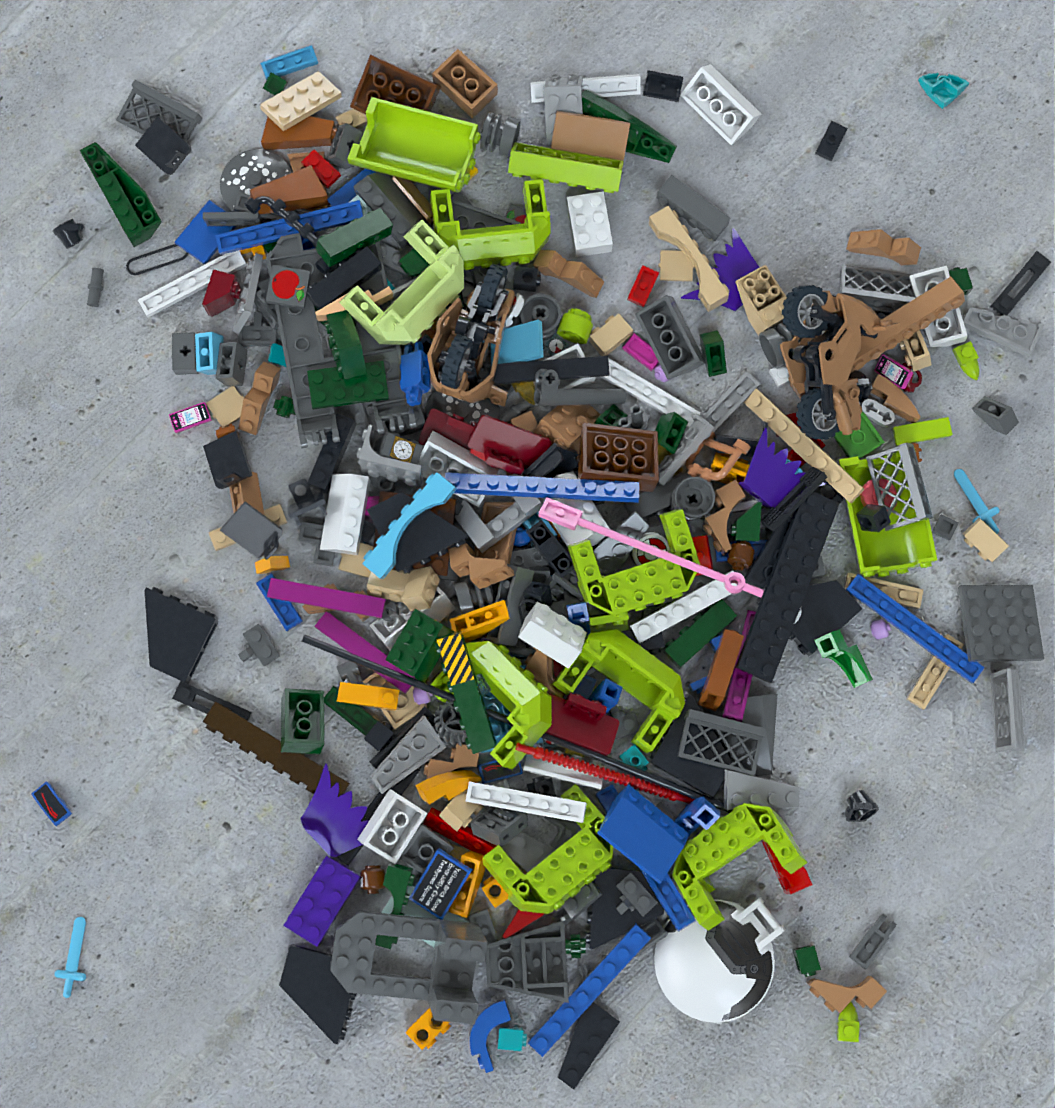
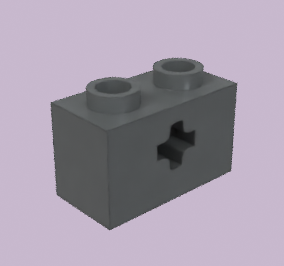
(342, 145)
(180, 345)
(231, 364)

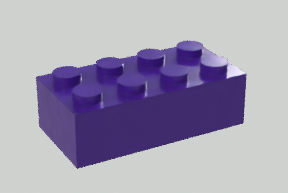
(322, 901)

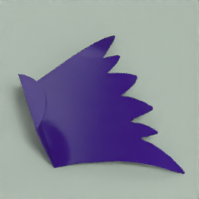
(730, 269)
(768, 476)
(332, 820)

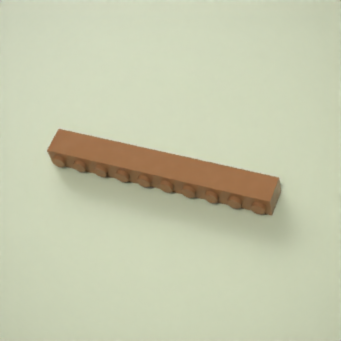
(912, 316)

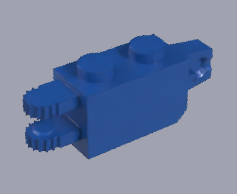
(414, 373)

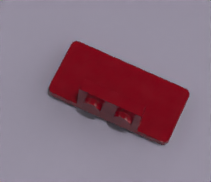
(448, 426)
(507, 444)
(583, 723)

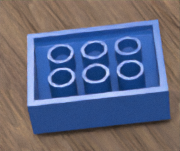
(643, 833)

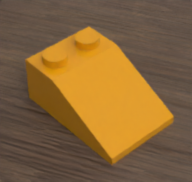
(737, 472)

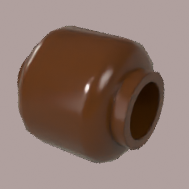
(741, 555)
(372, 879)

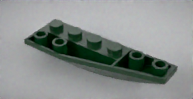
(641, 137)
(123, 194)

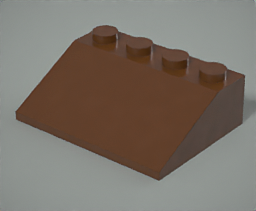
(393, 84)
(619, 455)

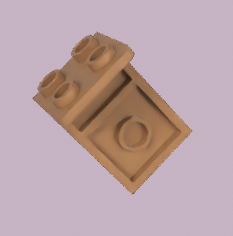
(565, 423)

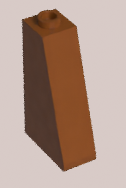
(306, 133)
(296, 190)
(721, 670)

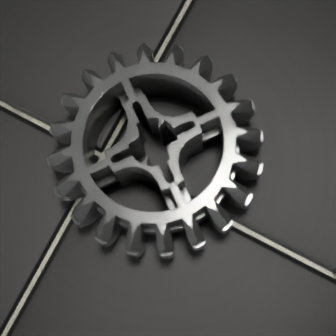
(451, 730)

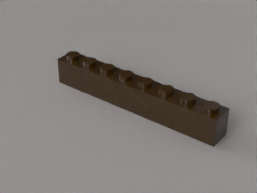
(268, 749)

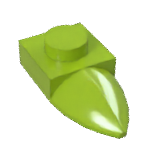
(967, 359)
(848, 1024)

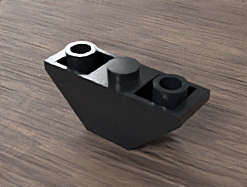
(550, 549)

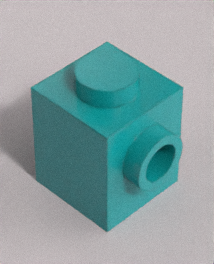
(634, 758)

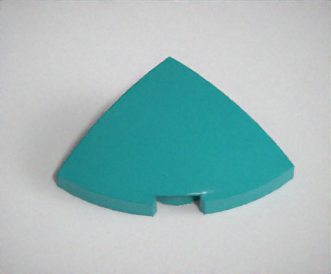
(942, 88)

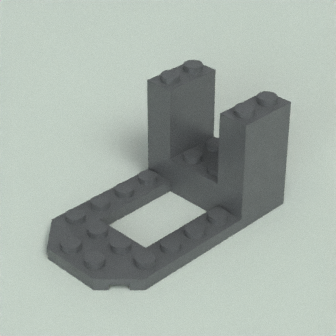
(452, 970)

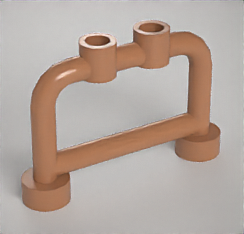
(697, 471)

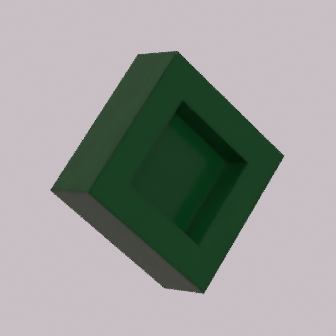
(275, 84)

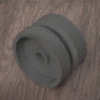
(546, 309)

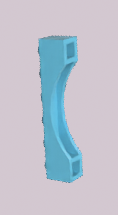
(383, 557)

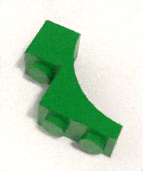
(848, 658)

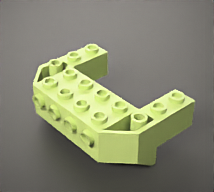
(421, 300)

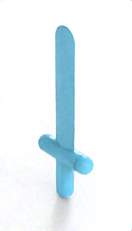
(983, 512)
(70, 973)

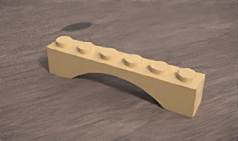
(668, 228)

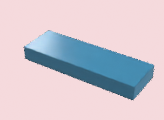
(290, 62)

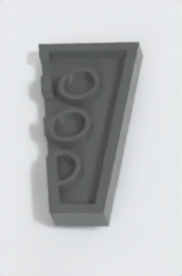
(612, 553)

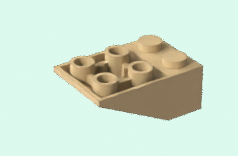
(761, 299)

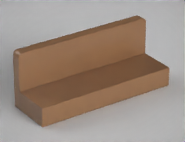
(415, 197)
(247, 491)

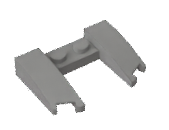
(487, 535)

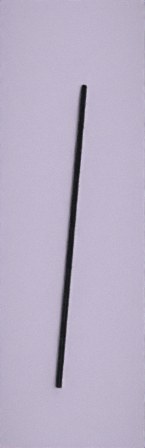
(503, 718)

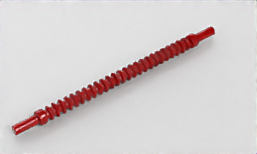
(539, 753)

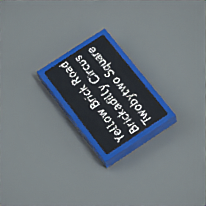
(440, 884)

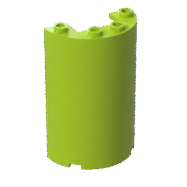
(416, 145)
(892, 549)

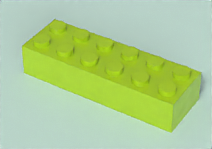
(565, 167)

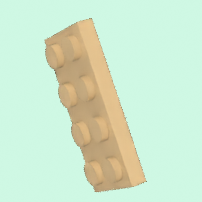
(300, 100)

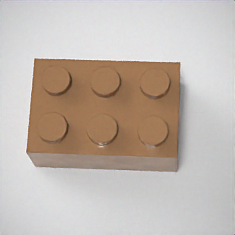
(465, 83)

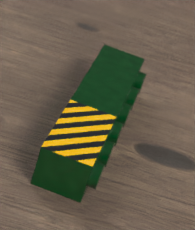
(466, 692)

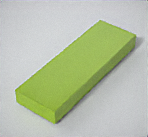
(922, 431)

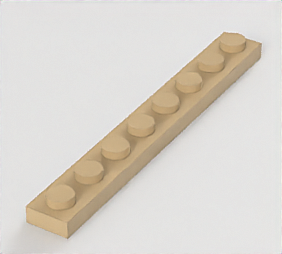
(803, 445)

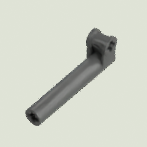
(549, 394)

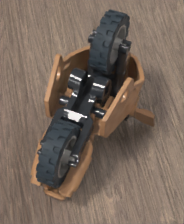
(470, 346)
(827, 357)

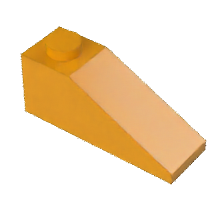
(480, 621)
(368, 696)
(467, 894)

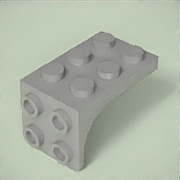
(561, 95)
(382, 466)

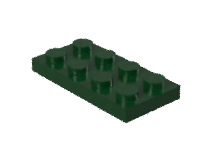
(331, 389)

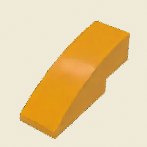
(446, 785)

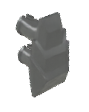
(637, 420)

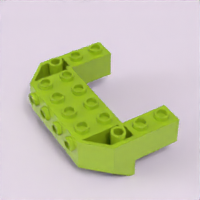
(498, 243)
(642, 583)
(637, 673)
(516, 691)
(722, 844)
(562, 872)

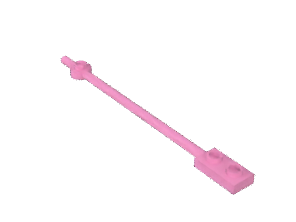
(571, 517)

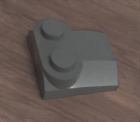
(423, 848)

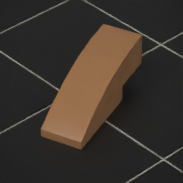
(894, 399)

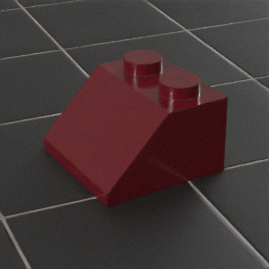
(221, 293)

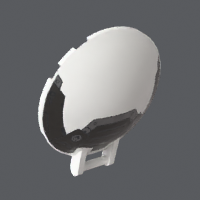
(719, 970)

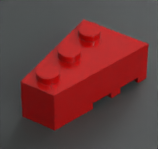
(789, 882)

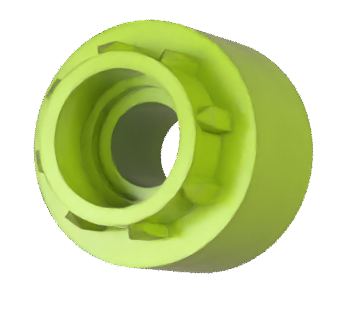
(575, 326)

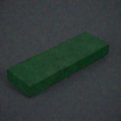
(350, 712)

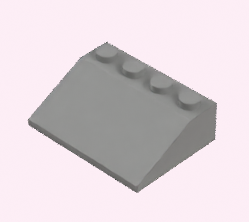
(1008, 711)

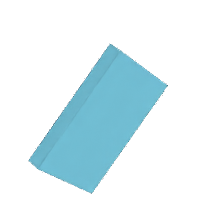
(521, 343)

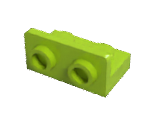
(608, 622)

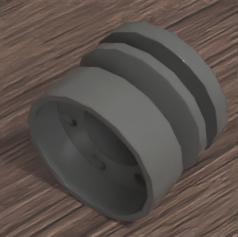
(499, 134)
(770, 343)
(703, 497)
(473, 598)

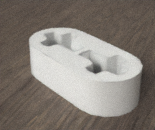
(879, 409)

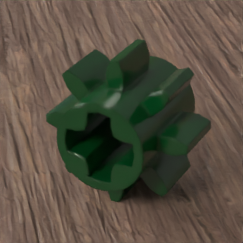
(284, 407)
(575, 946)

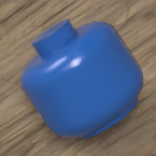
(521, 537)

